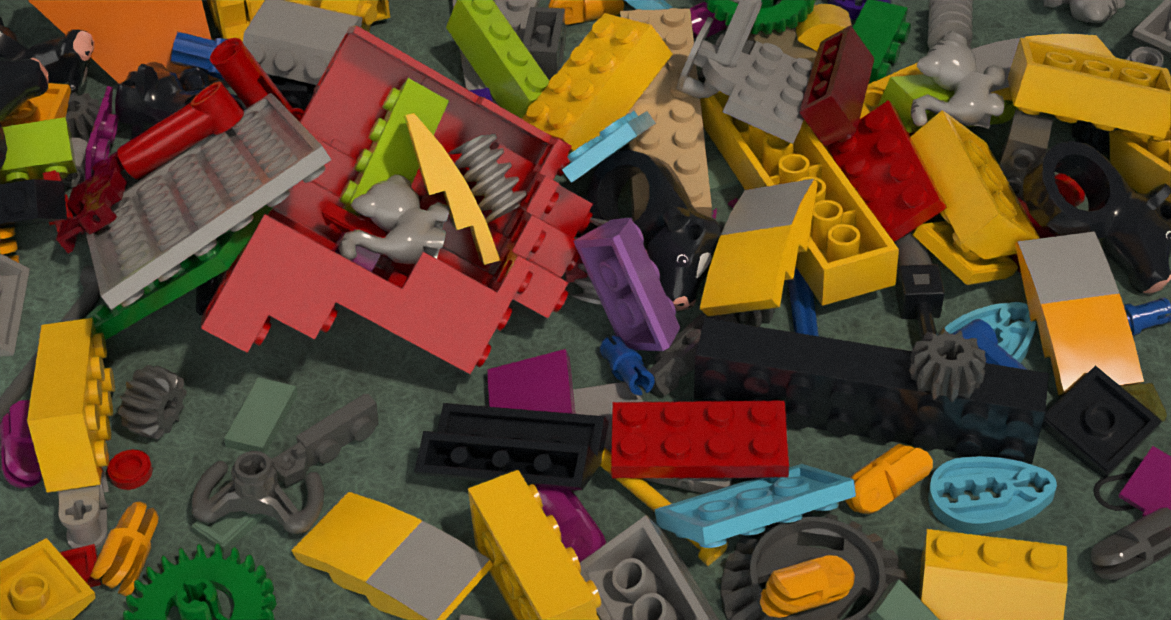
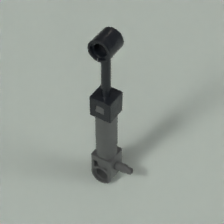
(918, 284)

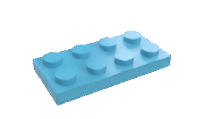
(607, 143)
(754, 504)

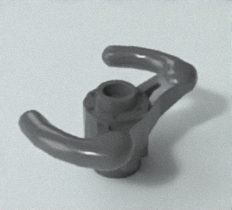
(255, 491)

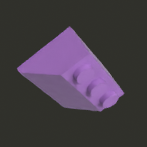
(628, 285)

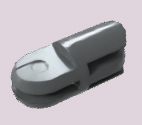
(1134, 546)

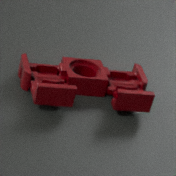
(93, 198)

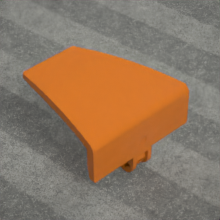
(129, 30)

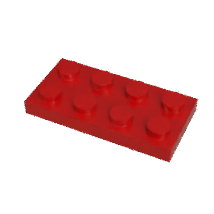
(888, 172)
(699, 439)

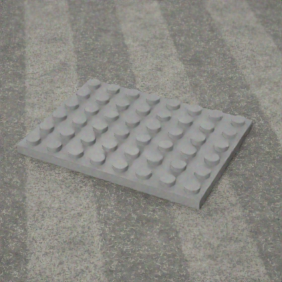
(201, 197)

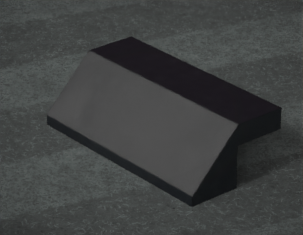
(494, 441)

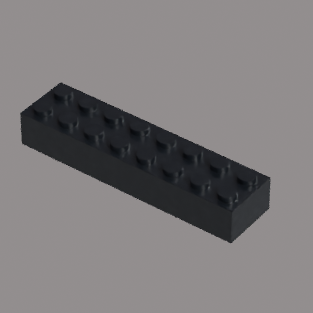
(868, 391)

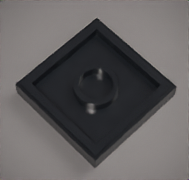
(1100, 422)

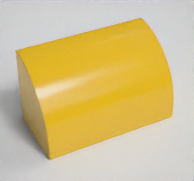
(822, 23)

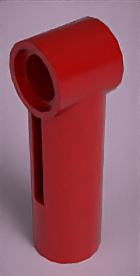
(246, 75)
(208, 114)

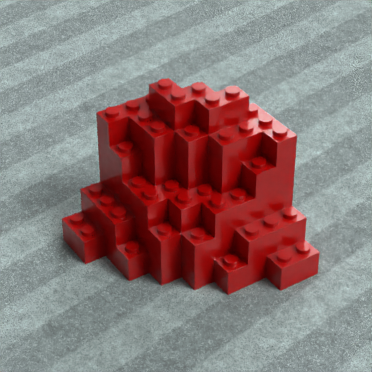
(436, 303)

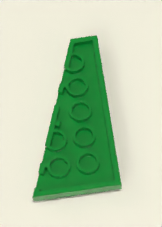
(192, 274)

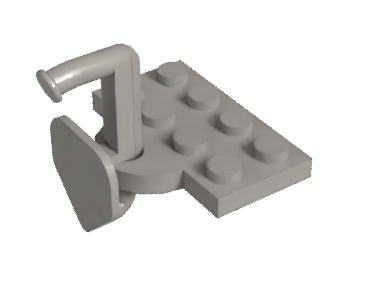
(762, 86)

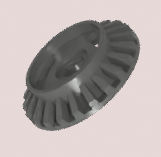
(790, 544)

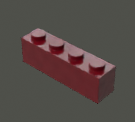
(837, 87)

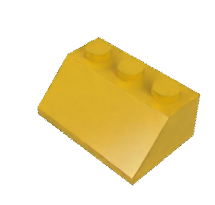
(992, 577)

